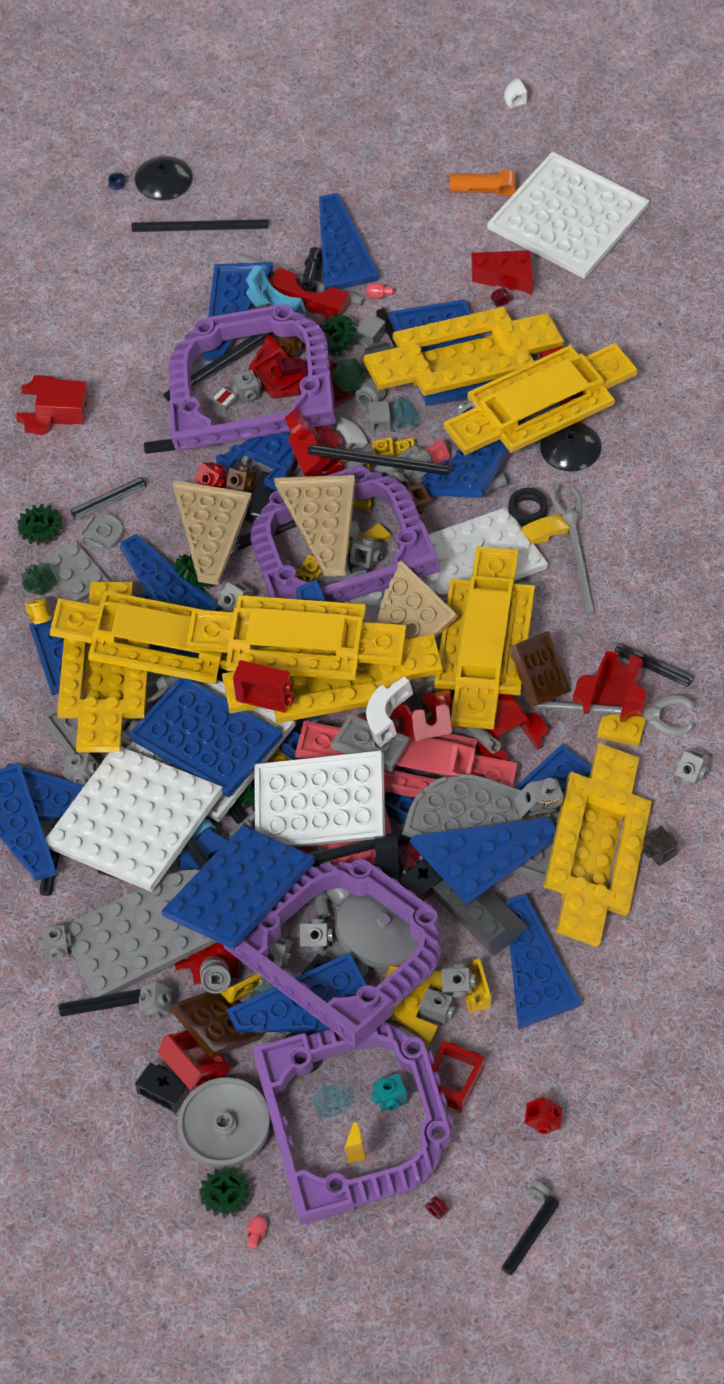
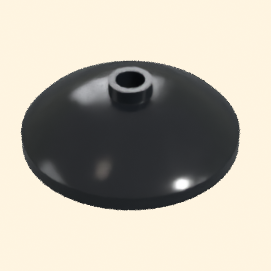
(163, 178)
(572, 453)

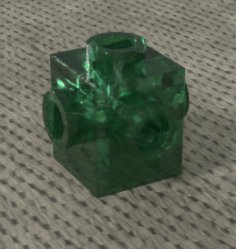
(348, 375)
(38, 578)

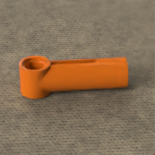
(502, 183)

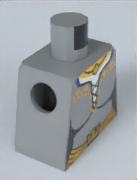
(539, 799)

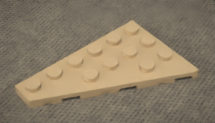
(323, 516)
(211, 525)
(414, 605)

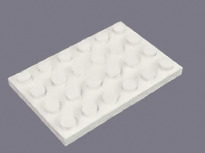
(458, 545)
(321, 799)

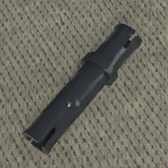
(311, 264)

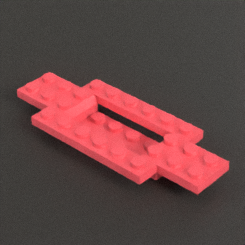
(440, 754)

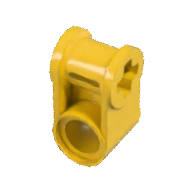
(38, 610)

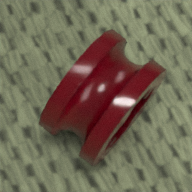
(500, 297)
(436, 1207)

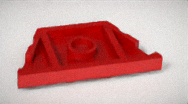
(267, 370)

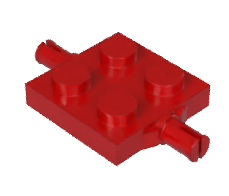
(195, 961)

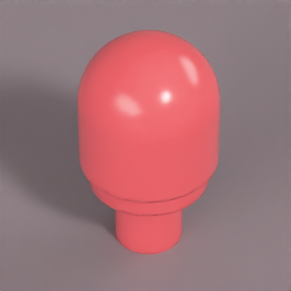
(377, 290)
(256, 1228)

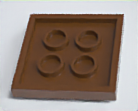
(539, 669)
(210, 1025)

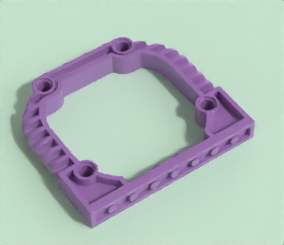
(316, 403)
(412, 541)
(348, 1016)
(312, 1193)

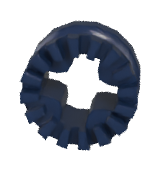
(114, 177)

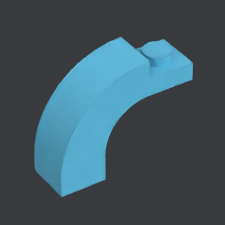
(262, 292)

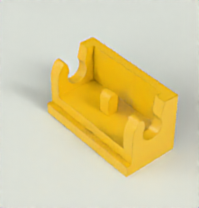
(481, 995)

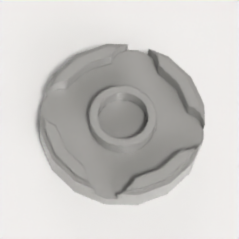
(98, 536)

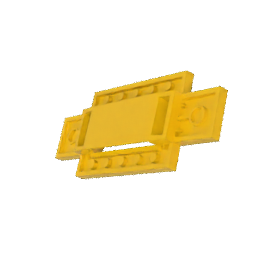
(464, 362)
(536, 387)
(138, 621)
(297, 625)
(475, 641)
(108, 689)
(327, 695)
(587, 843)

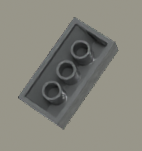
(484, 918)

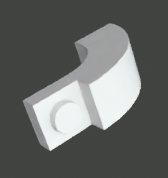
(382, 705)

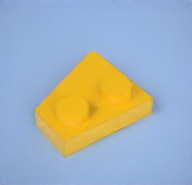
(627, 733)

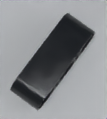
(260, 498)
(387, 855)

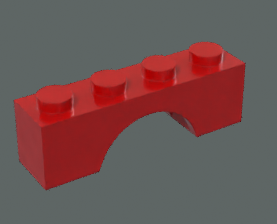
(324, 303)

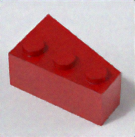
(503, 269)

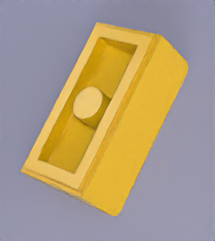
(242, 988)
(354, 1145)

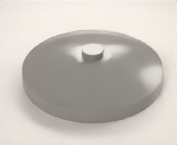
(373, 933)
(224, 1122)

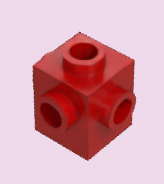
(211, 475)
(543, 1115)

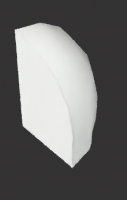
(515, 93)
(350, 434)

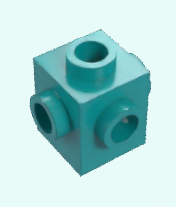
(389, 1093)

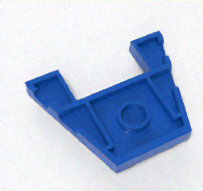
(268, 450)

